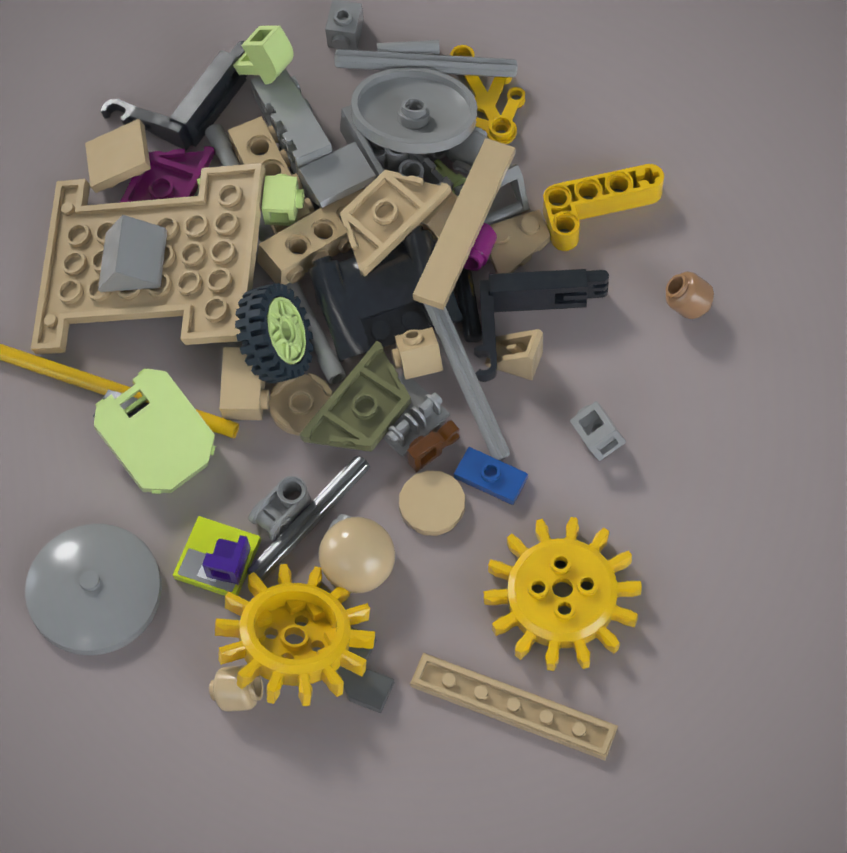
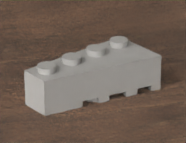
(292, 120)
(386, 159)

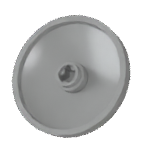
(413, 110)
(93, 589)

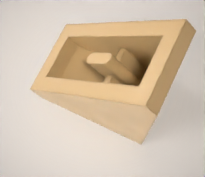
(519, 353)

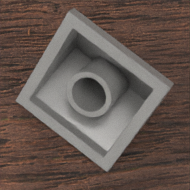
(336, 175)
(132, 256)

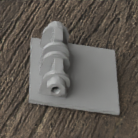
(418, 419)

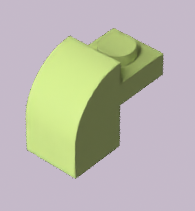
(265, 54)

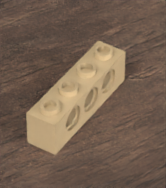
(257, 138)
(277, 254)

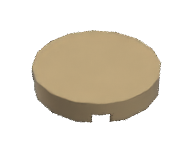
(298, 401)
(432, 502)

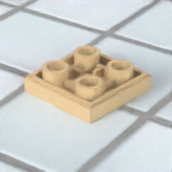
(117, 156)

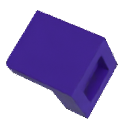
(227, 560)

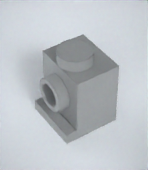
(597, 430)

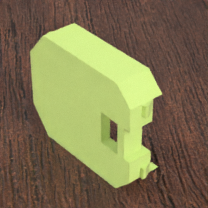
(162, 441)

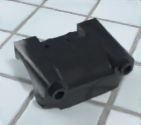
(378, 305)

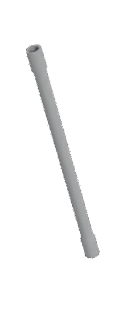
(325, 355)

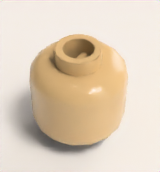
(229, 695)

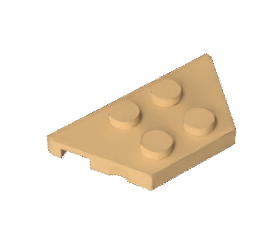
(388, 214)

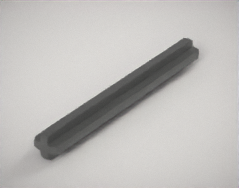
(309, 517)

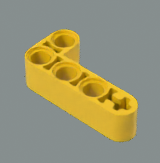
(648, 189)

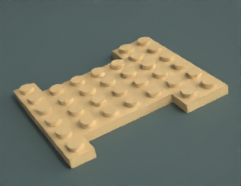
(204, 264)

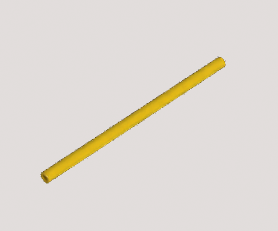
(96, 383)

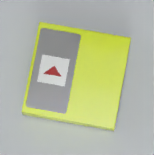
(203, 541)

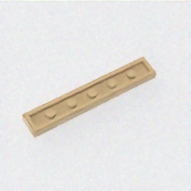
(464, 224)
(514, 706)

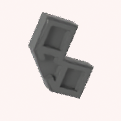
(366, 690)

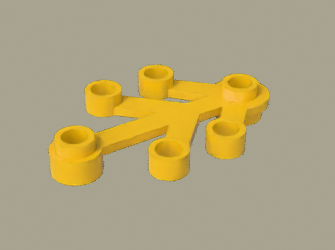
(487, 102)

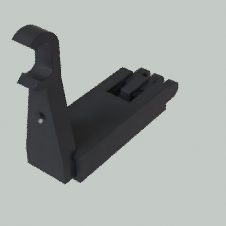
(197, 109)
(532, 292)

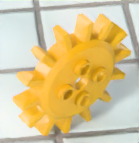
(538, 612)
(276, 613)

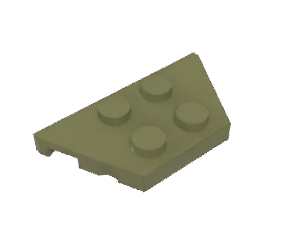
(361, 406)

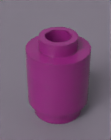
(481, 249)

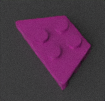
(171, 175)

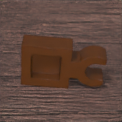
(427, 448)

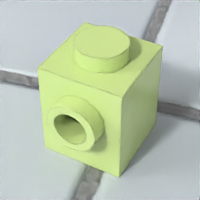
(281, 200)

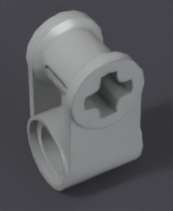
(275, 511)

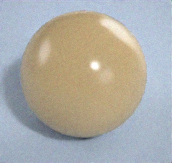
(357, 554)

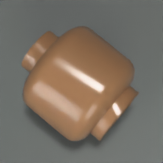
(689, 295)

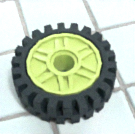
(274, 333)

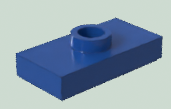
(490, 475)

